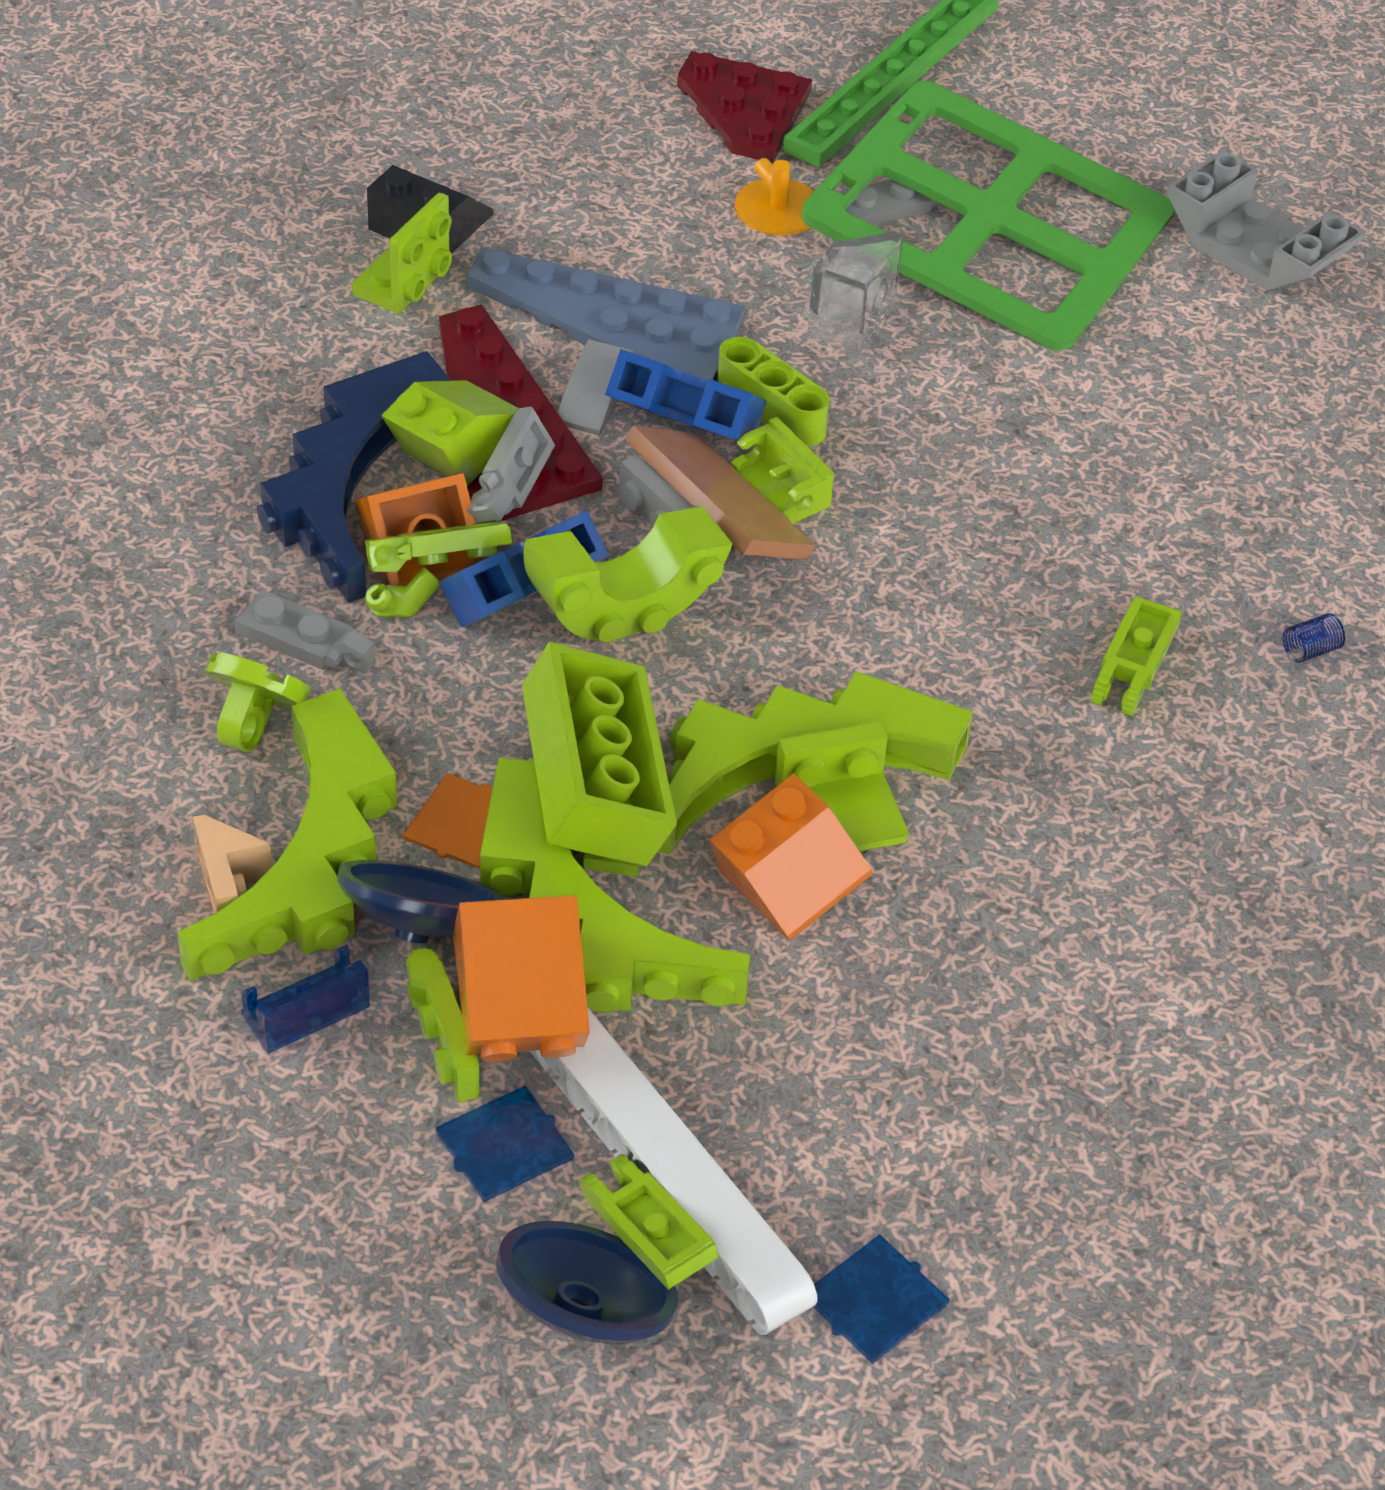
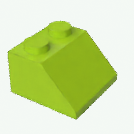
(449, 425)

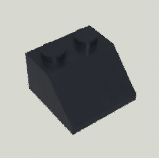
(402, 194)

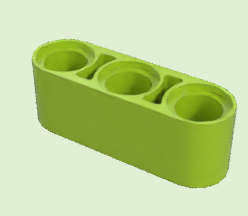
(788, 393)

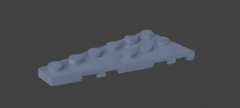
(621, 312)

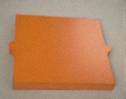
(453, 820)

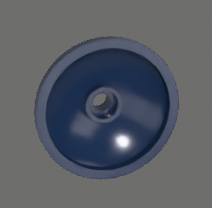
(410, 896)
(583, 1283)

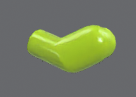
(402, 601)

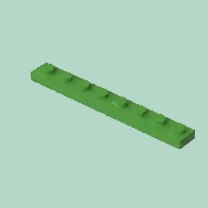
(885, 79)

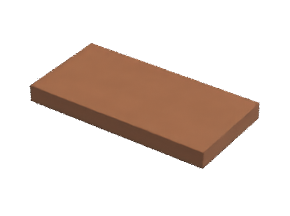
(711, 482)

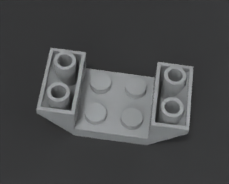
(1248, 236)

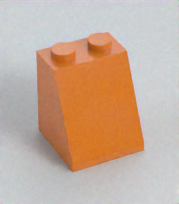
(521, 977)

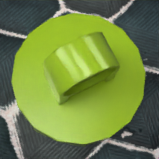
(250, 698)

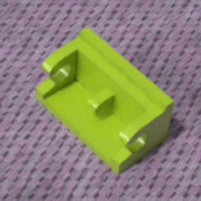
(785, 471)

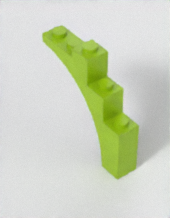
(727, 751)
(301, 890)
(618, 947)

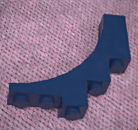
(329, 464)

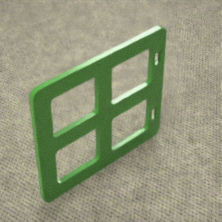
(993, 212)

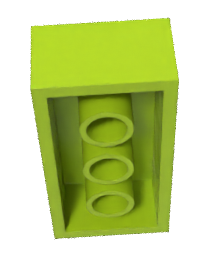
(597, 755)

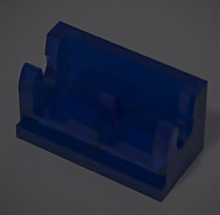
(308, 1003)

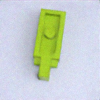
(433, 545)

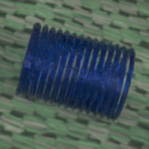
(1319, 623)

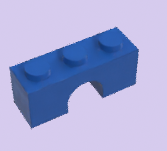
(684, 397)
(503, 577)

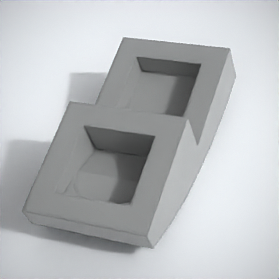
(584, 399)

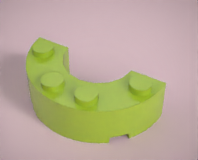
(633, 590)

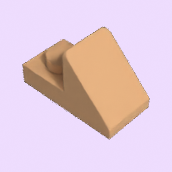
(228, 859)

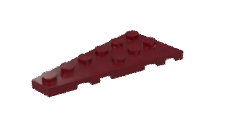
(481, 354)

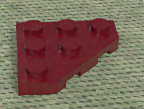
(744, 102)

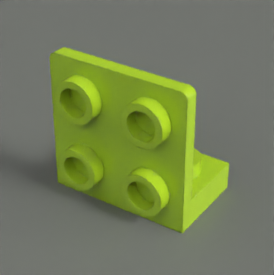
(412, 261)
(848, 775)

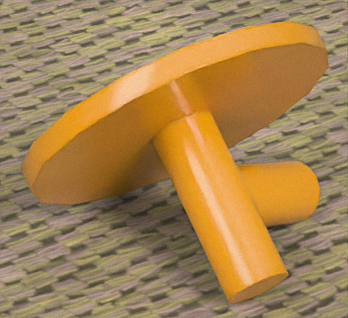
(774, 201)

